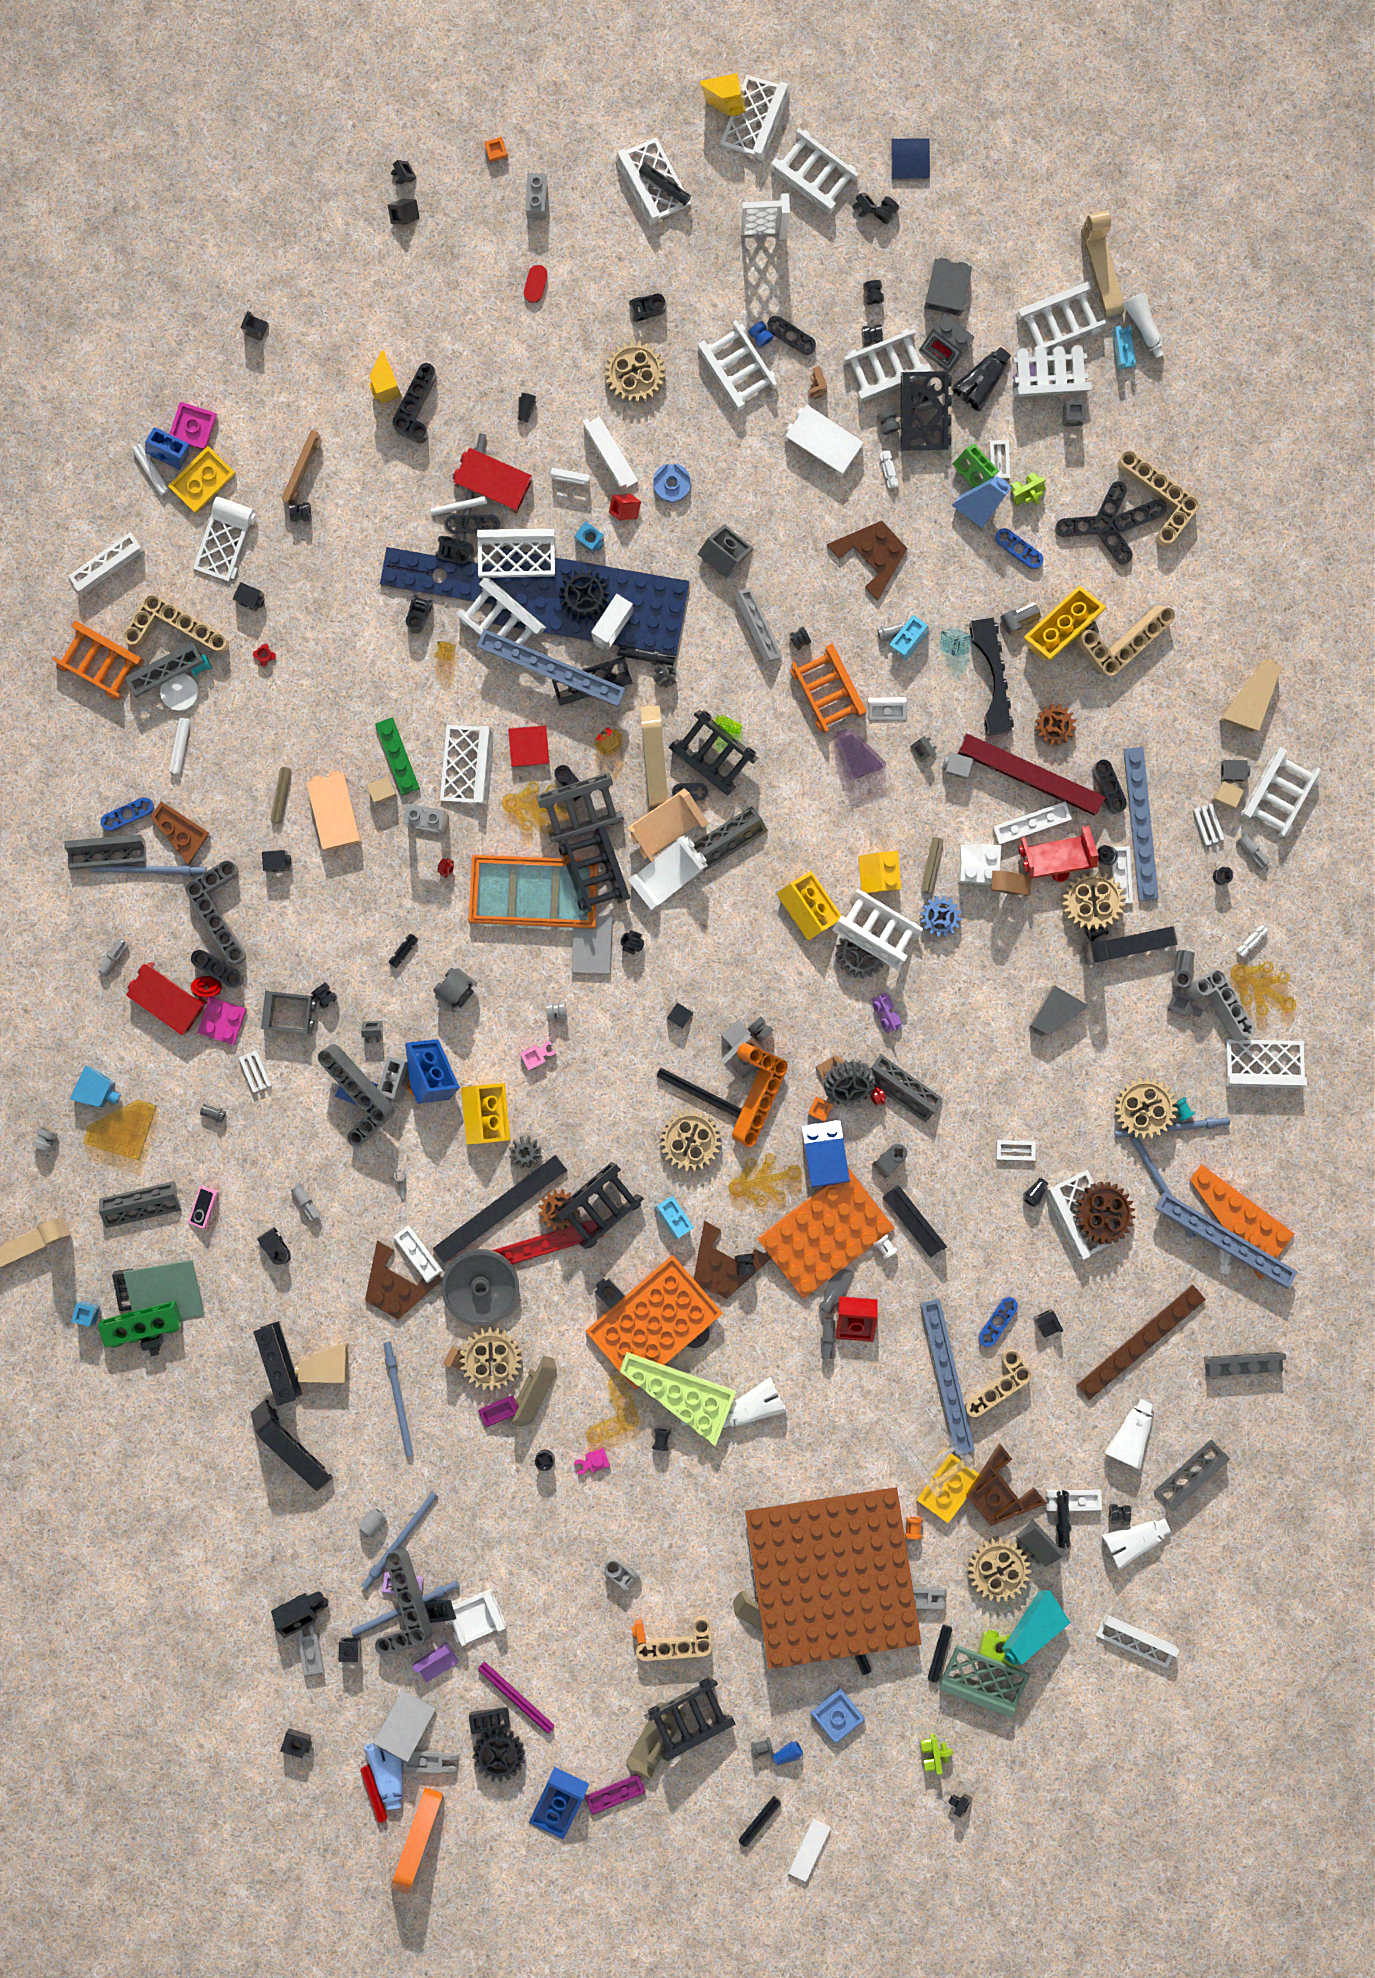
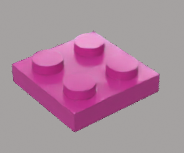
(193, 425)
(222, 1020)

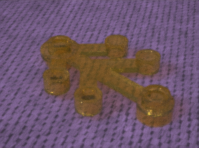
(532, 807)
(1260, 986)
(761, 1181)

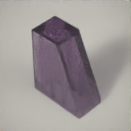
(857, 755)

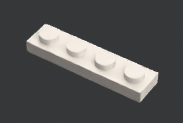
(1032, 823)

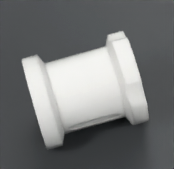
(885, 1247)

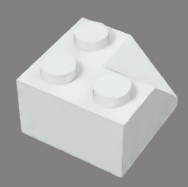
(978, 862)

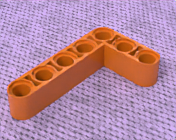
(761, 1094)
(416, 1840)

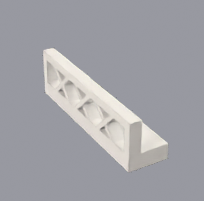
(610, 453)
(109, 566)
(1142, 1636)

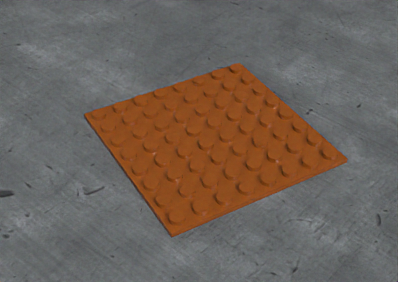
(832, 1578)

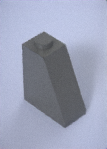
(1055, 1011)

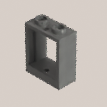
(268, 1010)

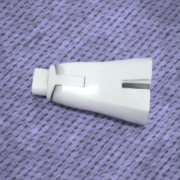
(1140, 312)
(755, 1405)
(1132, 1436)
(1133, 1541)

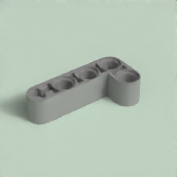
(1238, 1024)

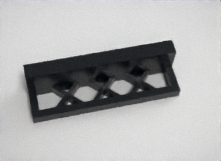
(620, 679)
(914, 1221)

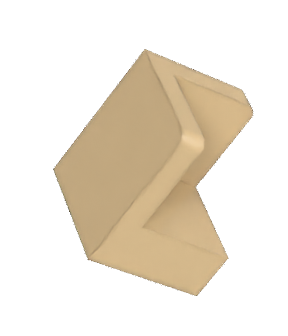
(381, 790)
(1228, 795)

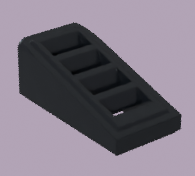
(116, 1275)
(440, 1611)
(481, 1714)

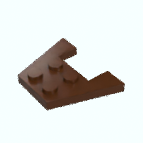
(878, 547)
(718, 1270)
(390, 1290)
(993, 1495)

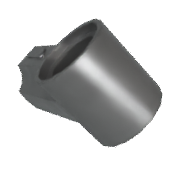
(1017, 619)
(1183, 967)

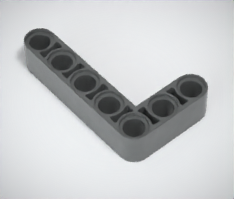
(214, 912)
(360, 1090)
(406, 1606)

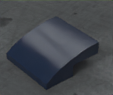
(910, 158)

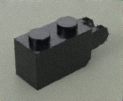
(298, 1613)

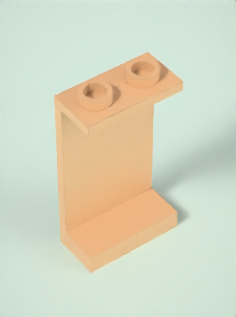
(333, 811)
(666, 824)

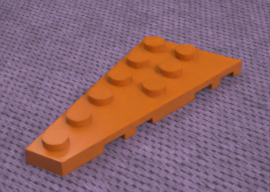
(1241, 1214)

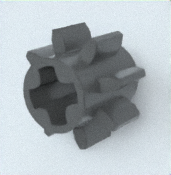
(665, 675)

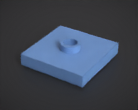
(837, 1715)

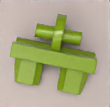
(1030, 491)
(931, 1745)

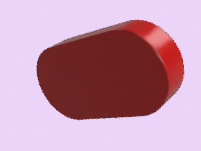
(535, 283)

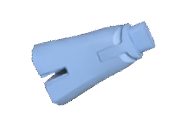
(387, 1775)

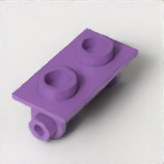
(881, 1005)

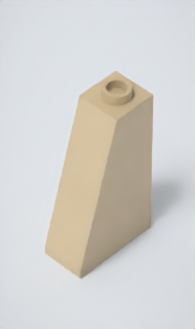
(1252, 700)

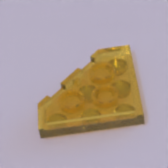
(123, 1130)

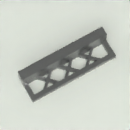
(162, 667)
(731, 840)
(108, 845)
(901, 1090)
(137, 1201)
(1244, 1363)
(1197, 1480)

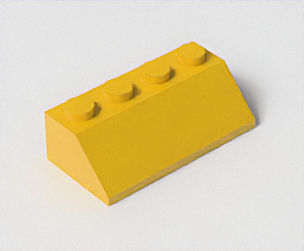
(1063, 624)

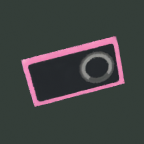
(203, 1207)

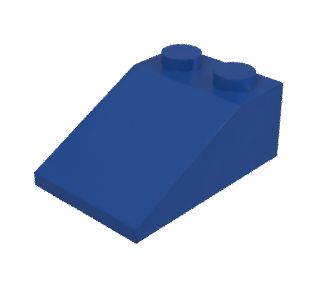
(430, 1072)
(825, 1154)
(559, 1803)

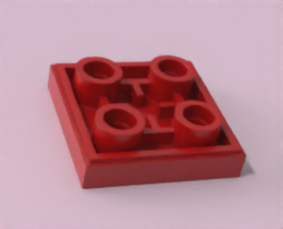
(528, 746)

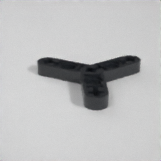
(1108, 530)

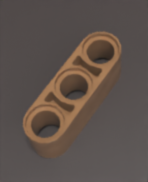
(1010, 883)

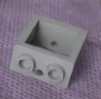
(430, 820)

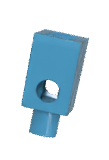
(94, 1088)

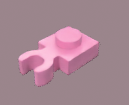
(534, 1056)

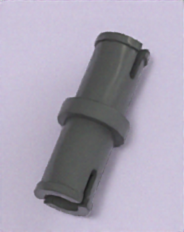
(828, 1339)

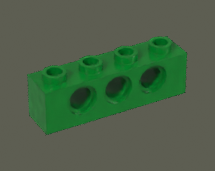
(113, 1337)

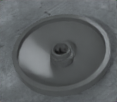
(480, 1287)

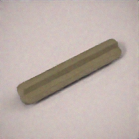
(280, 795)
(932, 864)

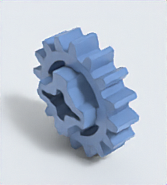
(935, 908)

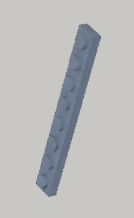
(551, 668)
(1141, 823)
(1226, 1240)
(947, 1375)

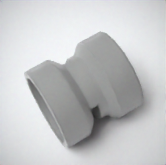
(556, 1011)
(44, 1139)

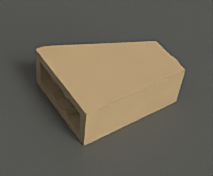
(325, 1367)

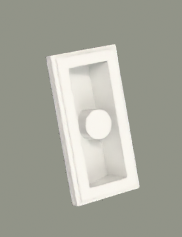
(887, 708)

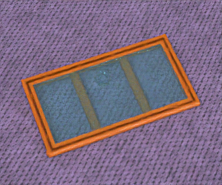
(527, 892)

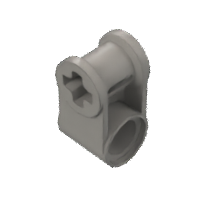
(623, 1576)

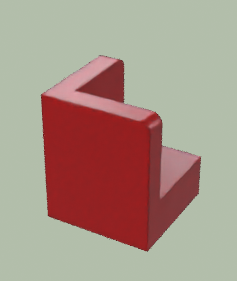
(624, 507)

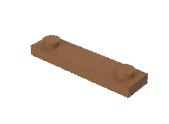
(312, 443)

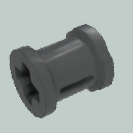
(762, 1748)

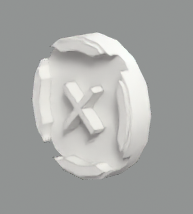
(180, 692)

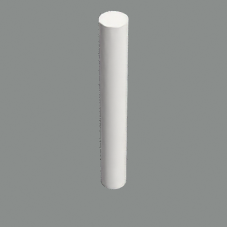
(458, 506)

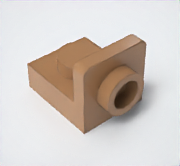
(817, 380)
(826, 1065)
(453, 1358)

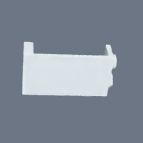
(824, 439)
(668, 872)

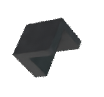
(403, 211)
(253, 326)
(1048, 1323)

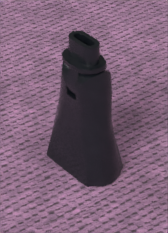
(982, 379)

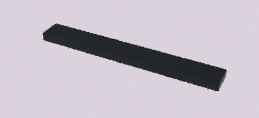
(499, 1209)

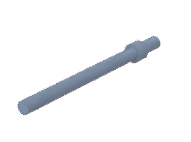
(185, 870)
(1208, 1123)
(1155, 1173)
(390, 1361)
(376, 1570)
(439, 1593)

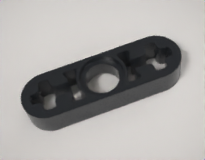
(776, 332)
(1142, 508)
(457, 519)

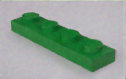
(397, 756)

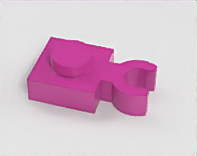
(595, 1461)

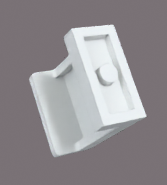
(477, 1617)

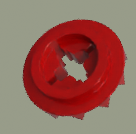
(198, 985)

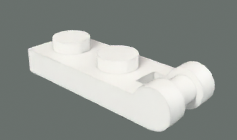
(1078, 1500)

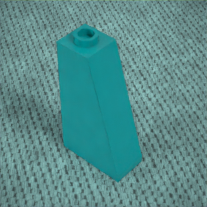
(1036, 1628)

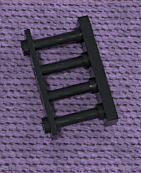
(696, 759)
(606, 857)
(580, 1199)
(278, 1363)
(705, 1730)

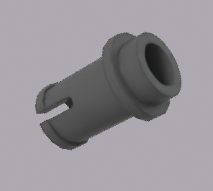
(213, 1113)

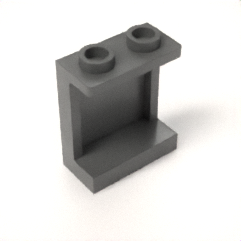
(948, 286)

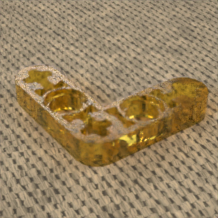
(619, 1419)

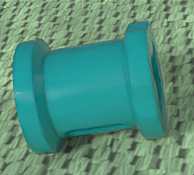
(202, 667)
(1183, 1109)

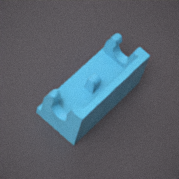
(1124, 347)
(909, 637)
(673, 1217)

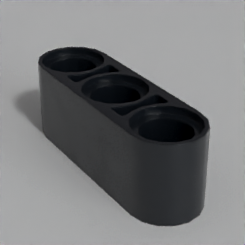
(1109, 776)
(208, 965)

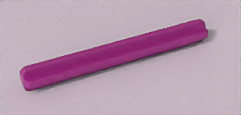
(514, 1696)

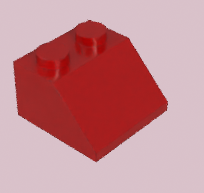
(856, 1319)

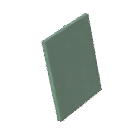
(163, 1285)

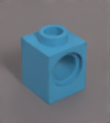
(585, 530)
(85, 1313)

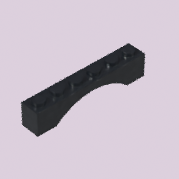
(984, 637)

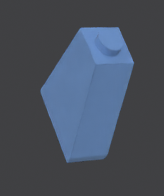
(982, 500)

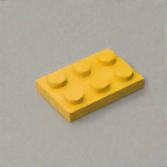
(202, 479)
(954, 1490)

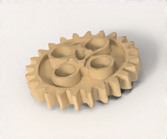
(641, 387)
(1112, 899)
(1138, 1092)
(674, 1133)
(473, 1359)
(1007, 1585)

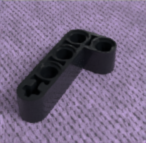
(417, 400)

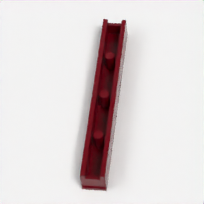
(1031, 774)

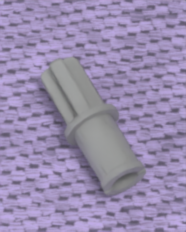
(1253, 851)
(113, 957)
(305, 1202)

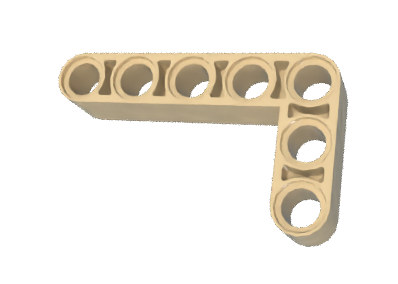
(1094, 233)
(1162, 493)
(176, 621)
(1126, 642)
(654, 755)
(46, 1234)

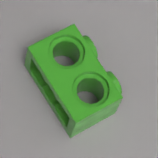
(978, 464)

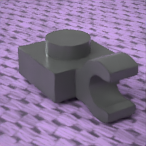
(1182, 1004)

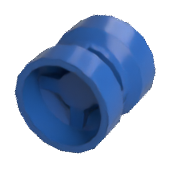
(761, 334)

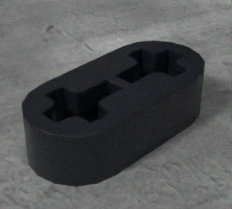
(692, 787)

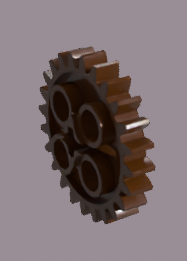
(1102, 1231)

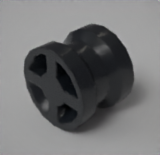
(800, 638)

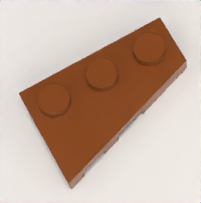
(180, 831)

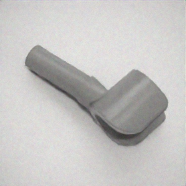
(401, 1184)

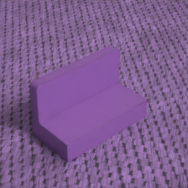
(435, 1662)

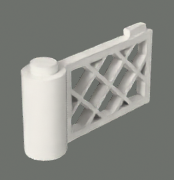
(231, 514)

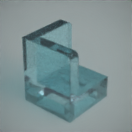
(955, 641)

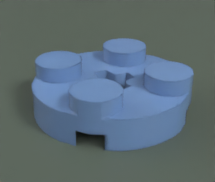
(671, 472)

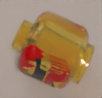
(608, 741)

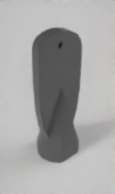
(836, 1288)

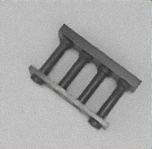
(566, 795)

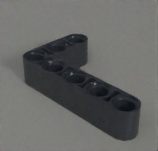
(1129, 945)
(287, 1447)

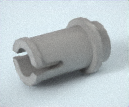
(888, 632)

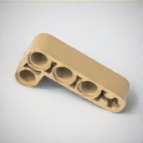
(995, 1386)
(673, 1642)

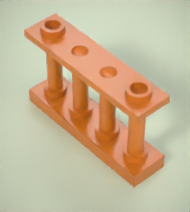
(98, 641)
(846, 690)

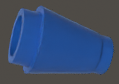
(789, 1753)

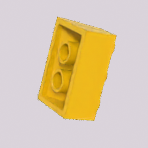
(809, 905)
(485, 1113)

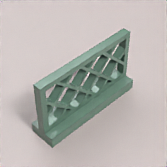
(975, 1693)

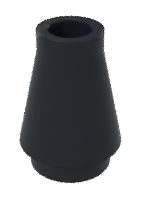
(525, 406)
(1035, 1193)

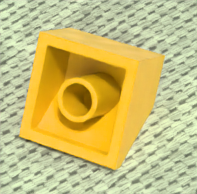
(725, 94)
(383, 382)
(880, 872)

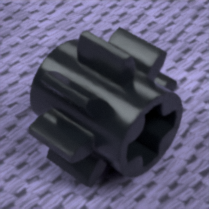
(632, 942)

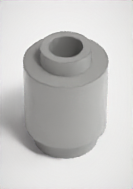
(372, 1523)

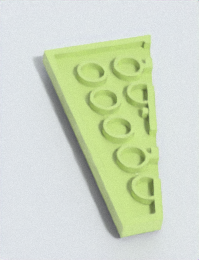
(690, 1398)

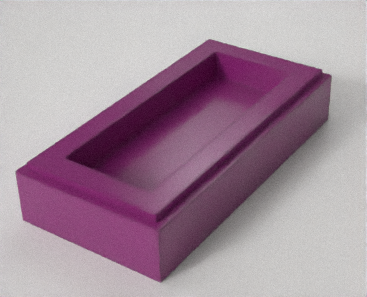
(498, 1411)

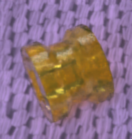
(444, 651)

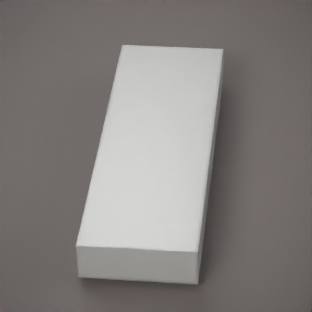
(1122, 872)
(418, 1254)
(809, 1850)

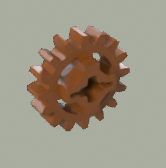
(1051, 718)
(548, 1217)

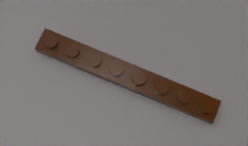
(1141, 1342)

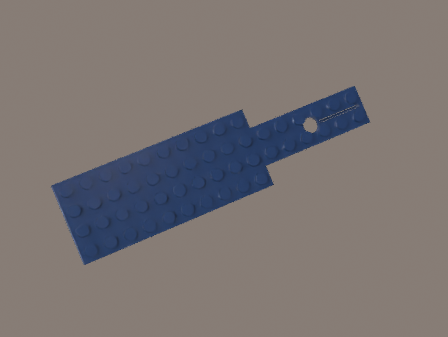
(655, 598)

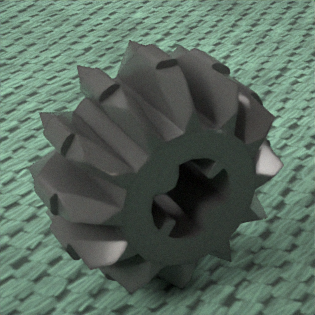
(528, 1157)

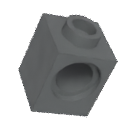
(1074, 413)
(1235, 770)

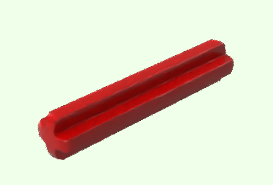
(373, 1793)

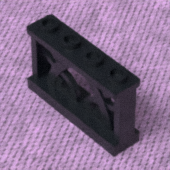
(907, 390)

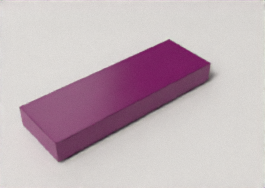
(615, 1794)

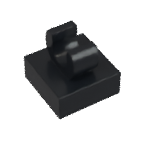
(404, 172)
(866, 203)
(152, 1344)
(960, 1803)

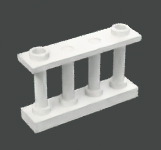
(797, 179)
(1062, 300)
(728, 382)
(884, 384)
(503, 601)
(1261, 792)
(868, 941)

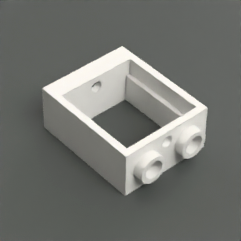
(612, 622)

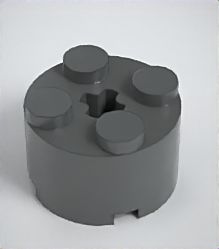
(454, 989)

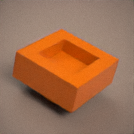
(496, 149)
(820, 1109)
(638, 1631)

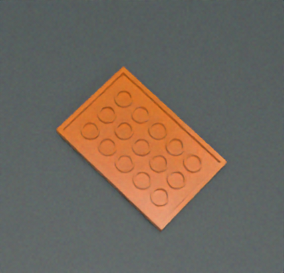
(825, 1234)
(655, 1317)

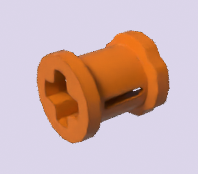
(913, 1528)

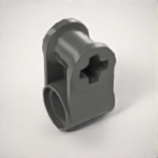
(887, 1162)

